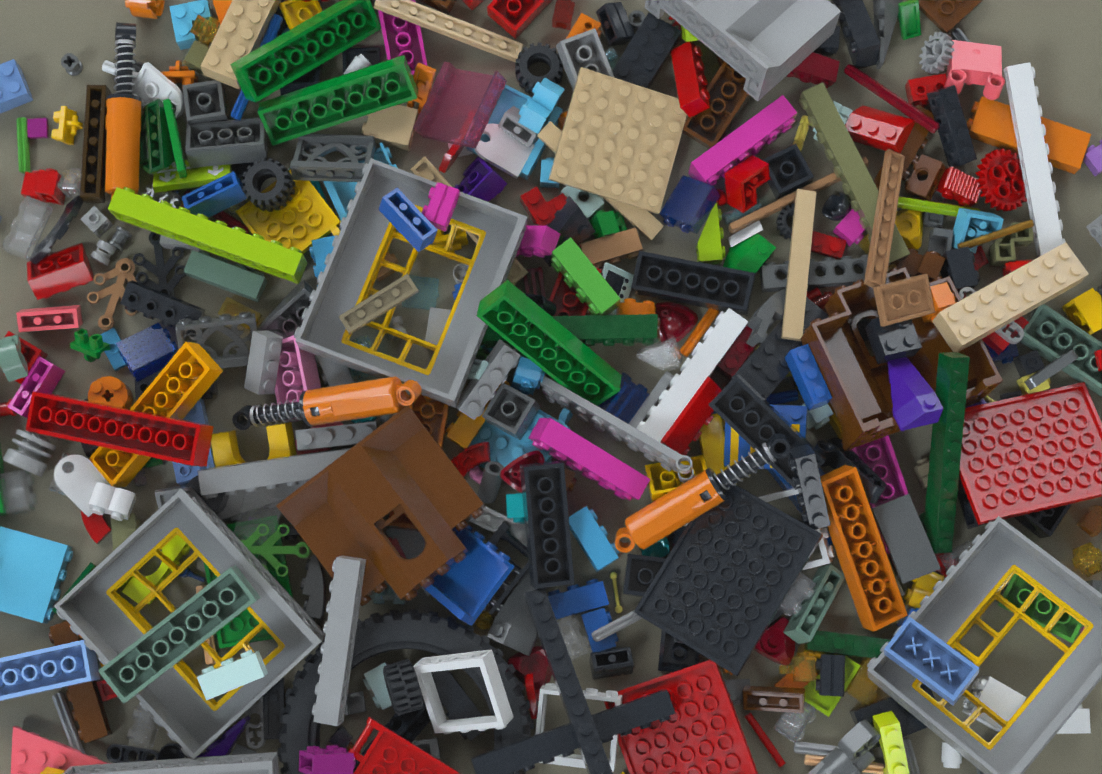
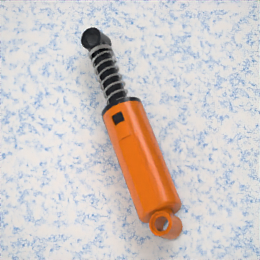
(123, 117)
(334, 404)
(694, 498)

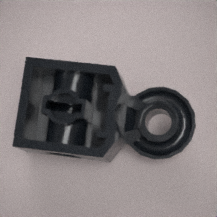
(1045, 521)

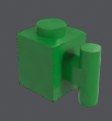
(607, 223)

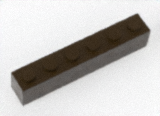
(94, 145)

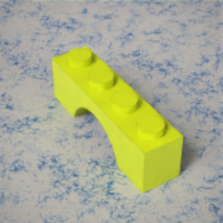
(174, 550)
(891, 743)

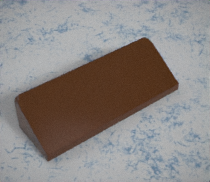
(774, 699)

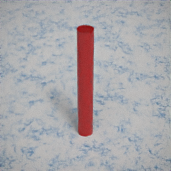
(764, 739)

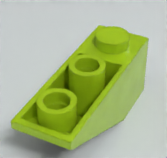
(709, 243)

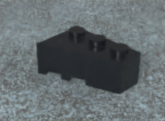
(570, 223)

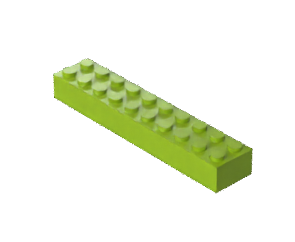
(208, 235)

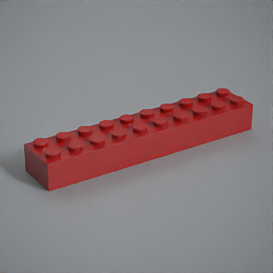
(120, 429)

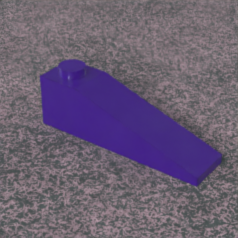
(481, 181)
(912, 397)
(226, 743)

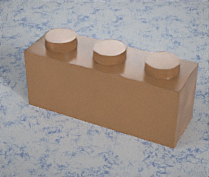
(612, 248)

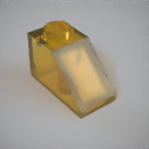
(861, 687)

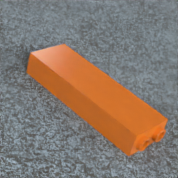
(994, 126)

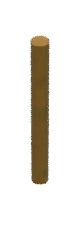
(997, 234)

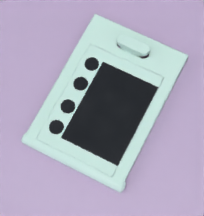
(618, 280)

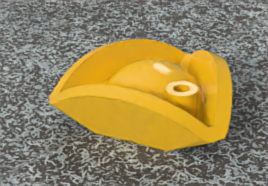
(910, 227)

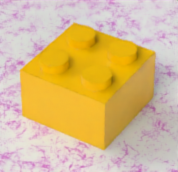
(1086, 311)

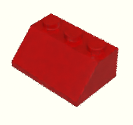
(879, 128)
(59, 272)

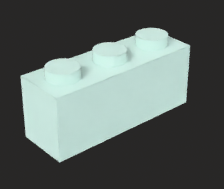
(232, 674)

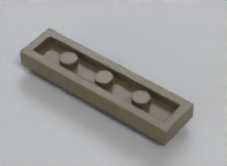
(378, 304)

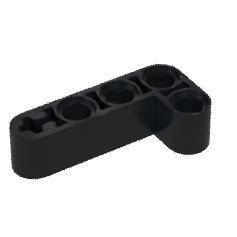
(836, 457)

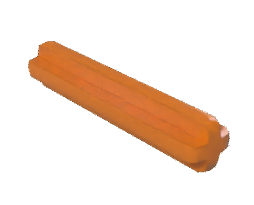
(698, 332)

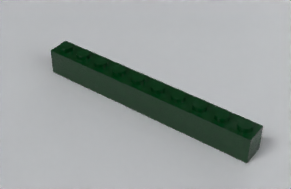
(601, 329)
(946, 451)

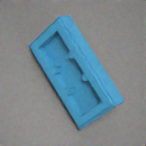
(112, 337)

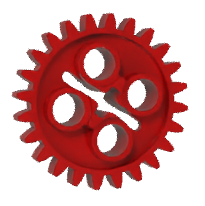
(1001, 180)

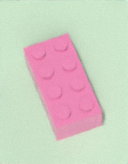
(295, 372)

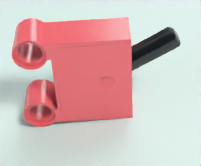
(975, 65)

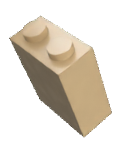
(392, 126)

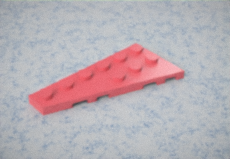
(35, 753)

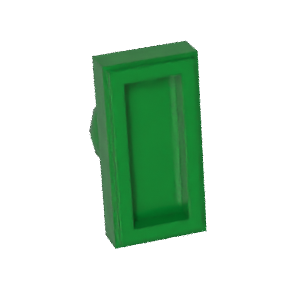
(909, 19)

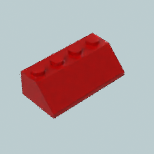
(692, 418)

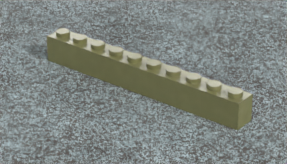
(847, 162)

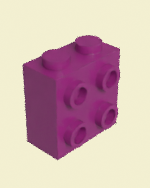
(326, 761)

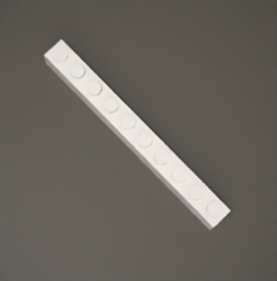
(1033, 157)

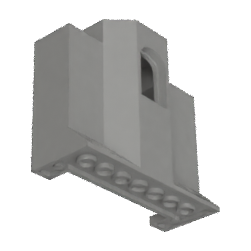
(755, 36)

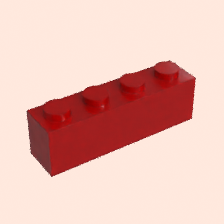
(690, 79)

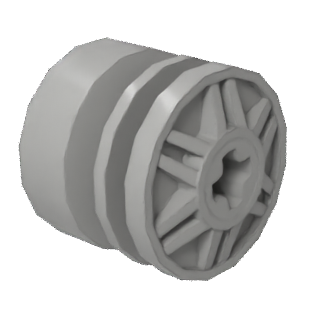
(29, 452)

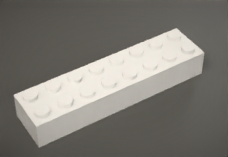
(694, 372)

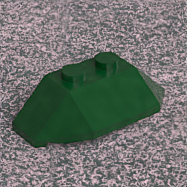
(155, 139)

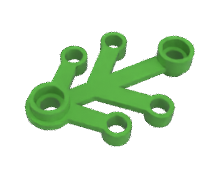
(267, 549)

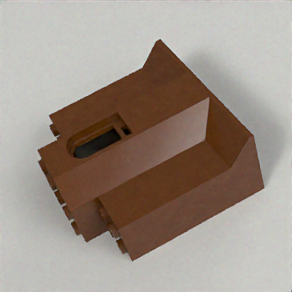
(859, 383)
(385, 472)

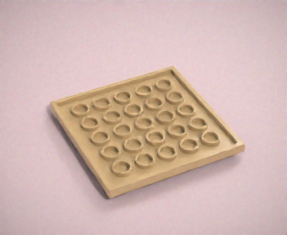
(618, 141)

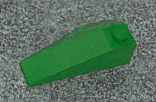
(749, 254)

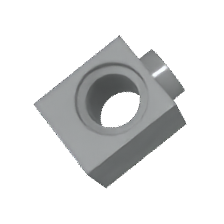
(96, 221)

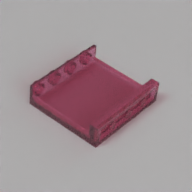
(459, 106)

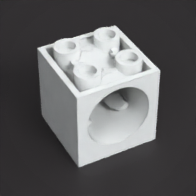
(997, 697)

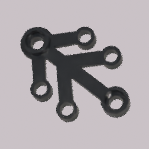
(162, 269)

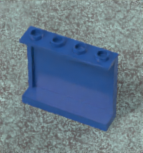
(474, 580)

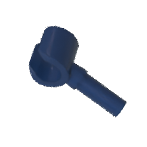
(188, 573)

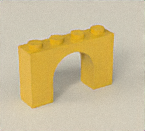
(227, 452)

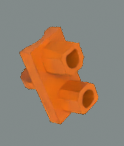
(181, 74)

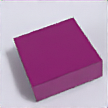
(37, 128)

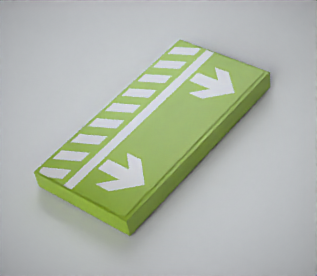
(198, 176)

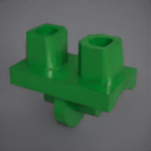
(90, 346)

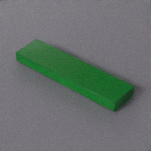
(175, 138)

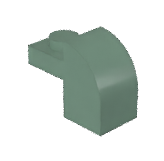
(11, 358)

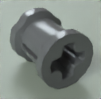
(67, 61)
(119, 238)

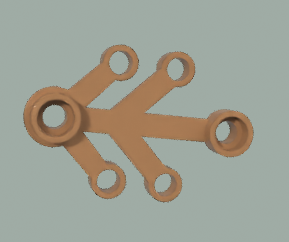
(117, 290)

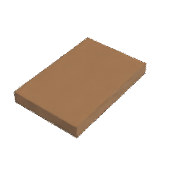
(904, 300)

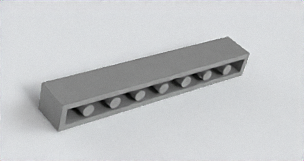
(264, 473)
(339, 640)

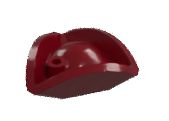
(675, 320)
(511, 472)
(776, 644)
(533, 664)

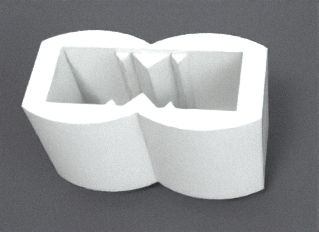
(112, 501)

